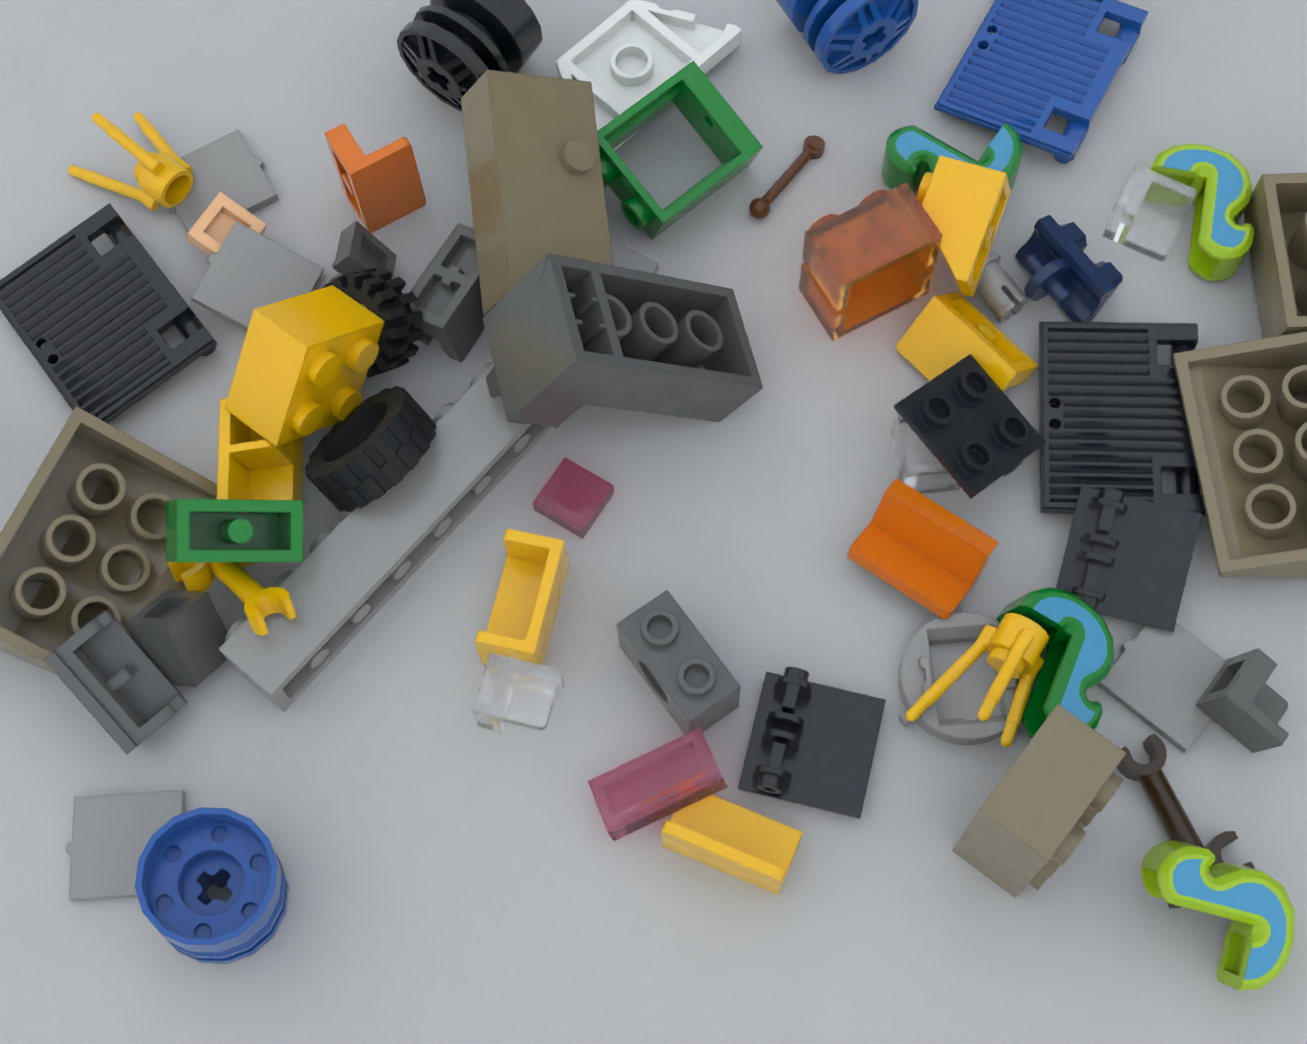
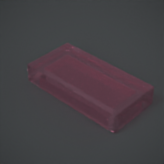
(657, 784)

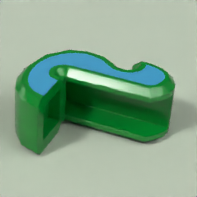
(914, 152)
(1075, 656)

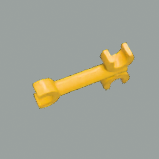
(257, 600)

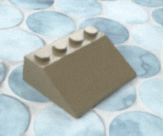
(1251, 451)
(88, 536)

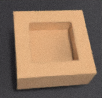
(217, 221)

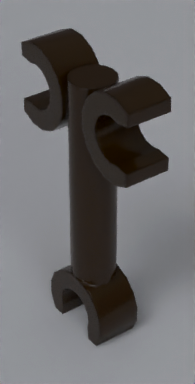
(1166, 802)

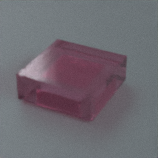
(573, 497)

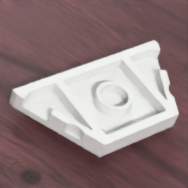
(639, 52)

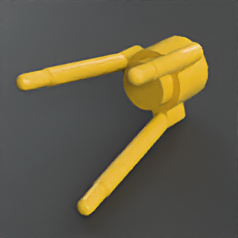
(160, 176)
(1013, 653)

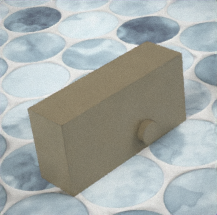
(532, 176)

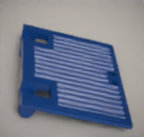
(1039, 65)

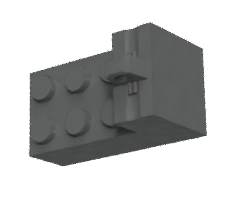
(618, 342)

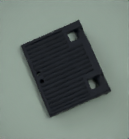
(101, 317)
(1115, 413)

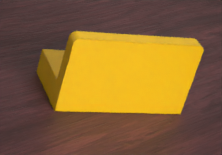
(952, 330)
(733, 841)

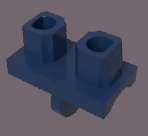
(1065, 272)

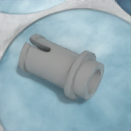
(1000, 290)

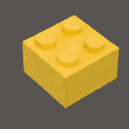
(303, 364)

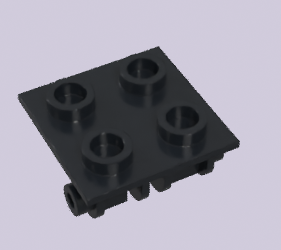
(970, 426)
(1129, 556)
(812, 743)

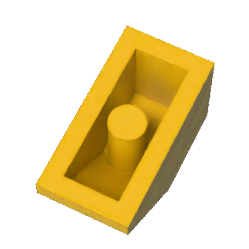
(967, 210)

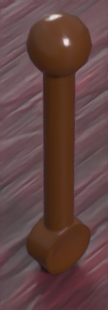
(812, 149)

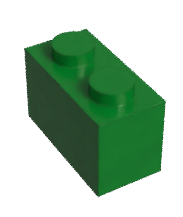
(234, 530)

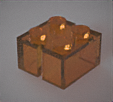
(868, 260)

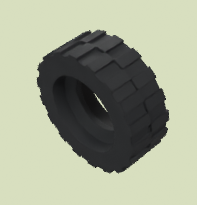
(371, 449)

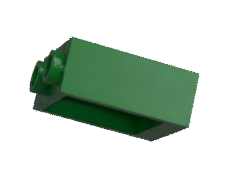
(709, 117)

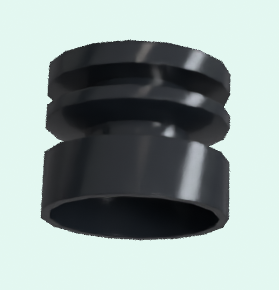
(461, 39)

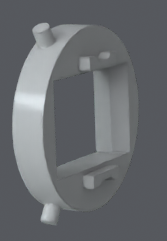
(917, 676)

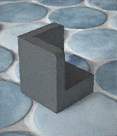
(181, 635)
(1245, 703)

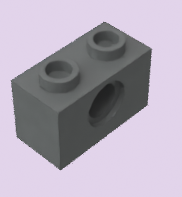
(678, 664)

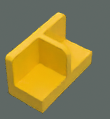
(255, 467)

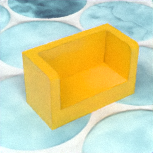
(525, 598)

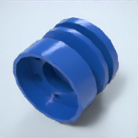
(850, 32)
(207, 850)

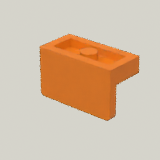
(379, 184)
(922, 549)

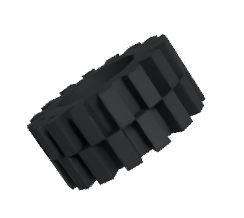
(385, 299)

